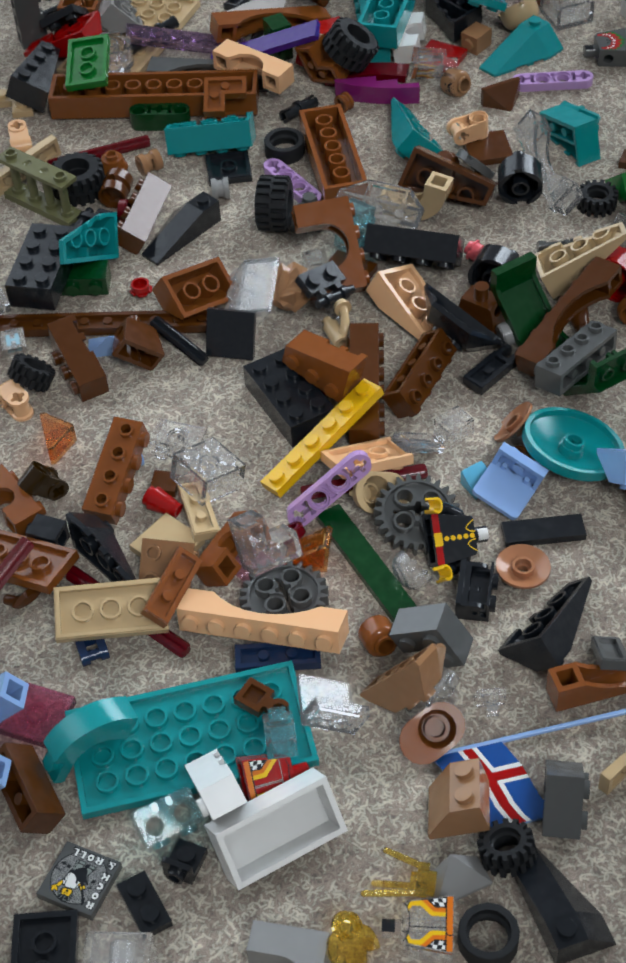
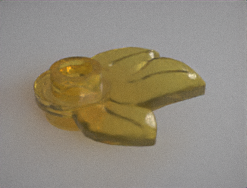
(350, 939)

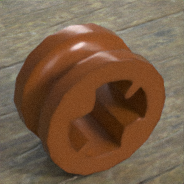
(345, 100)

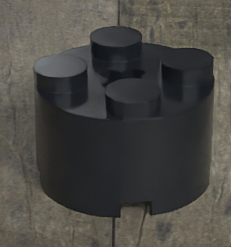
(520, 178)
(487, 259)

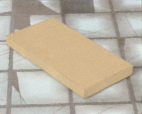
(103, 610)

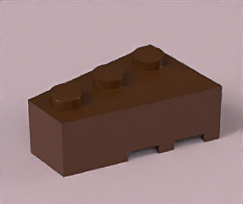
(76, 360)

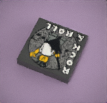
(79, 880)

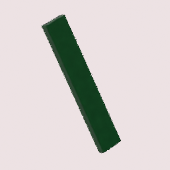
(365, 561)

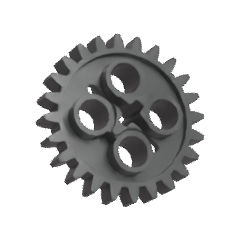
(415, 492)
(299, 586)

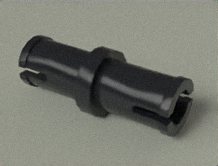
(293, 111)

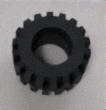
(350, 44)
(89, 176)
(273, 203)

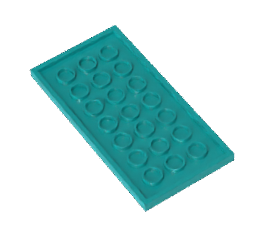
(176, 729)

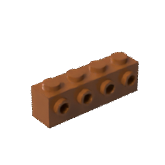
(116, 470)

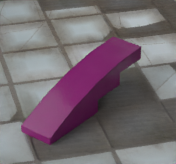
(378, 92)

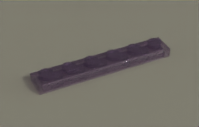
(172, 38)

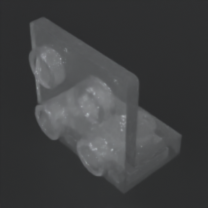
(329, 705)

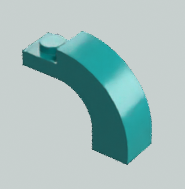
(84, 728)

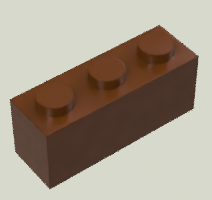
(30, 791)

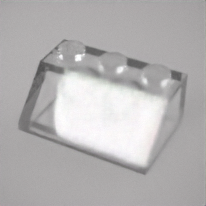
(253, 286)

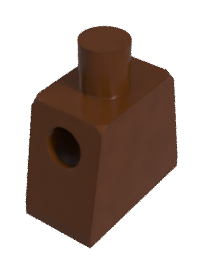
(482, 305)
(137, 343)

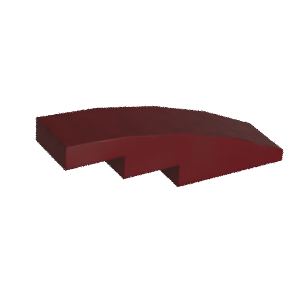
(382, 71)

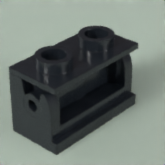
(475, 591)

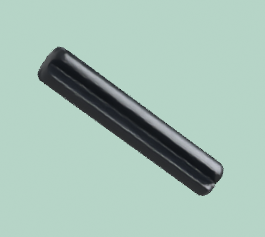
(179, 341)

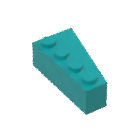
(210, 135)

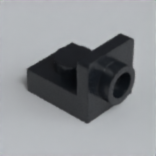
(184, 862)

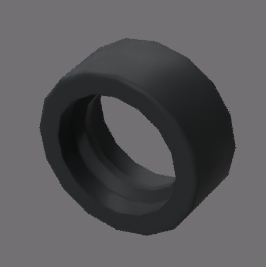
(282, 136)
(494, 913)

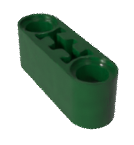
(158, 115)

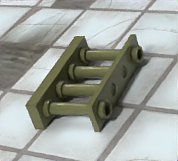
(29, 195)

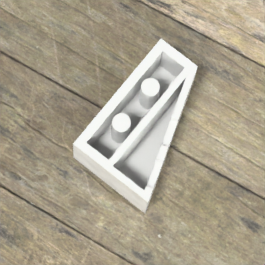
(215, 785)

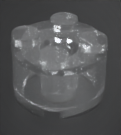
(121, 52)

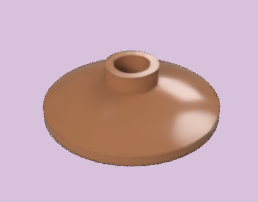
(514, 422)
(525, 558)

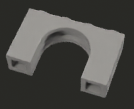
(286, 944)

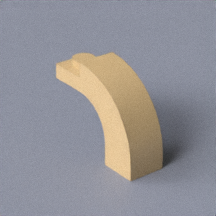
(435, 193)

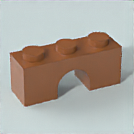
(22, 505)
(219, 558)

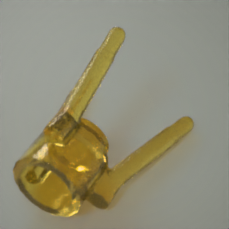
(421, 882)

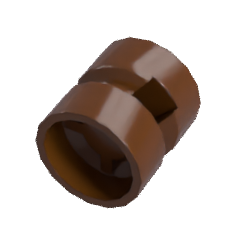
(115, 187)

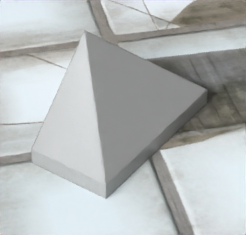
(460, 876)

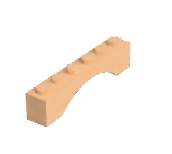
(312, 629)

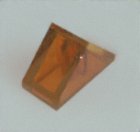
(58, 436)
(316, 549)

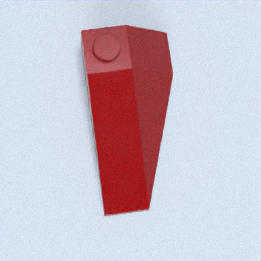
(86, 26)

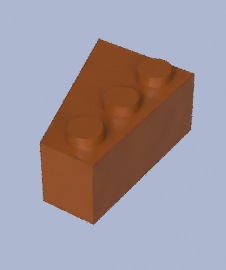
(324, 365)

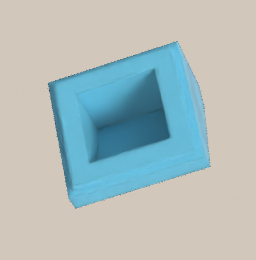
(471, 476)

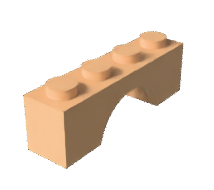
(275, 73)

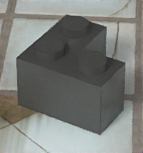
(428, 624)
(563, 799)

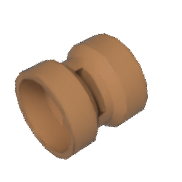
(149, 161)

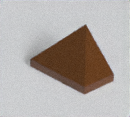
(501, 94)

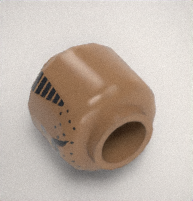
(455, 82)

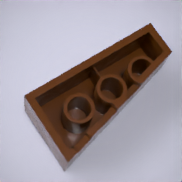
(467, 184)

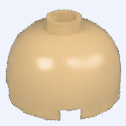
(518, 13)

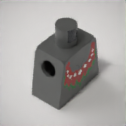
(608, 48)

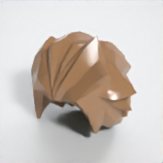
(287, 293)

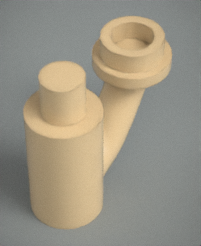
(338, 332)

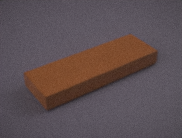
(171, 587)

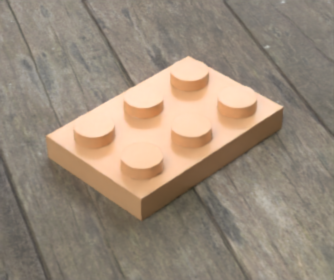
(382, 453)

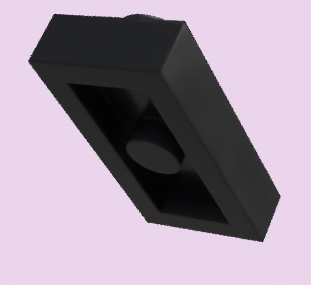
(144, 904)

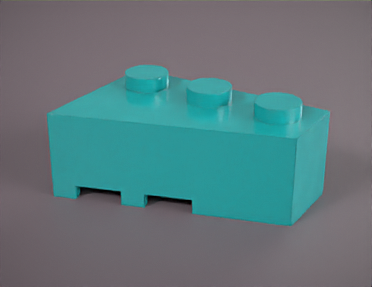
(574, 132)

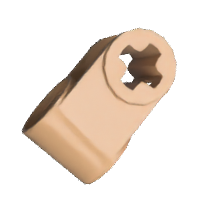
(470, 128)
(19, 135)
(15, 401)

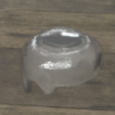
(407, 575)

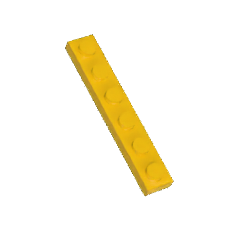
(322, 437)

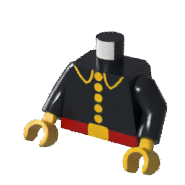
(449, 537)

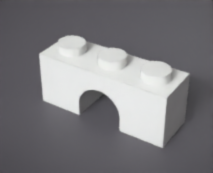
(411, 38)

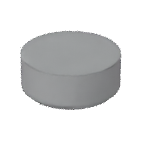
(505, 333)

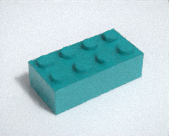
(387, 20)

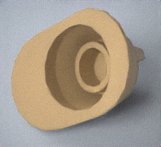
(369, 487)

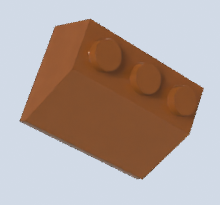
(193, 289)

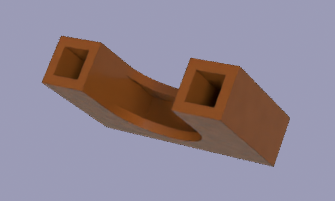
(336, 216)

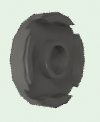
(475, 164)

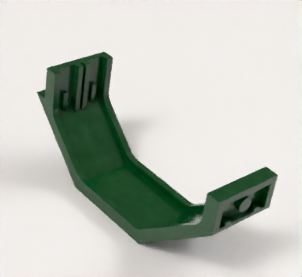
(524, 308)

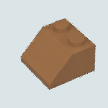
(459, 800)

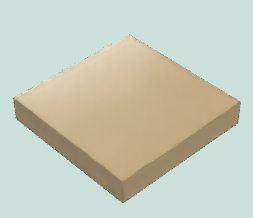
(166, 529)

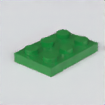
(87, 62)

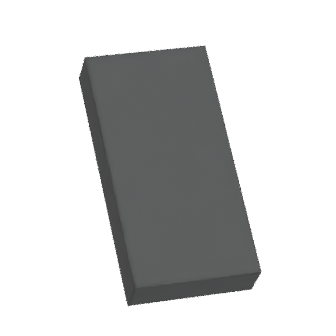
(609, 652)

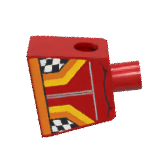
(261, 775)

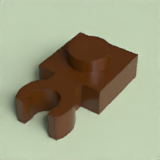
(258, 698)

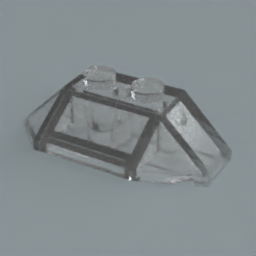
(394, 204)

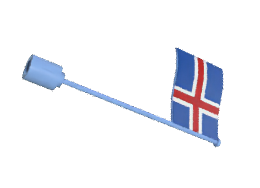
(509, 785)

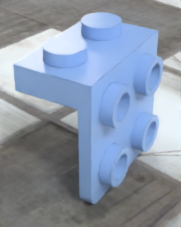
(509, 481)

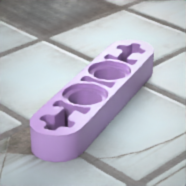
(574, 80)
(276, 167)
(332, 492)

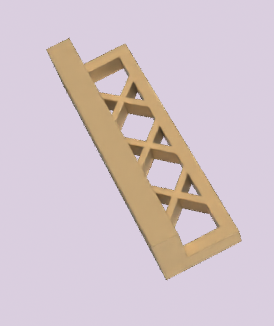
(44, 150)

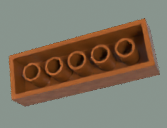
(330, 149)

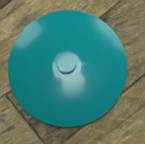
(568, 442)

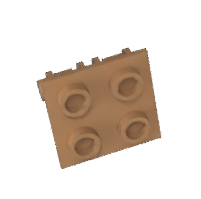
(157, 555)

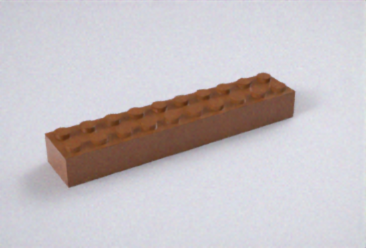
(146, 87)

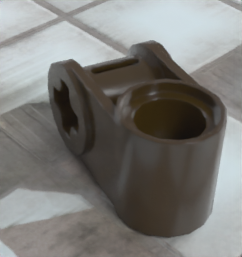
(43, 482)

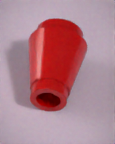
(161, 502)

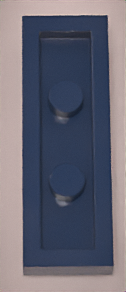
(264, 654)

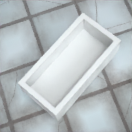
(276, 828)

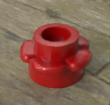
(140, 287)

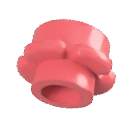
(472, 249)

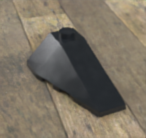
(183, 227)
(99, 545)
(552, 629)
(562, 914)

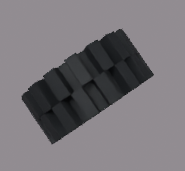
(605, 205)
(31, 372)
(510, 860)

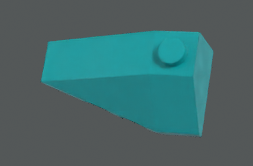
(526, 44)
(408, 131)
(91, 241)

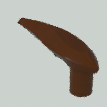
(22, 600)

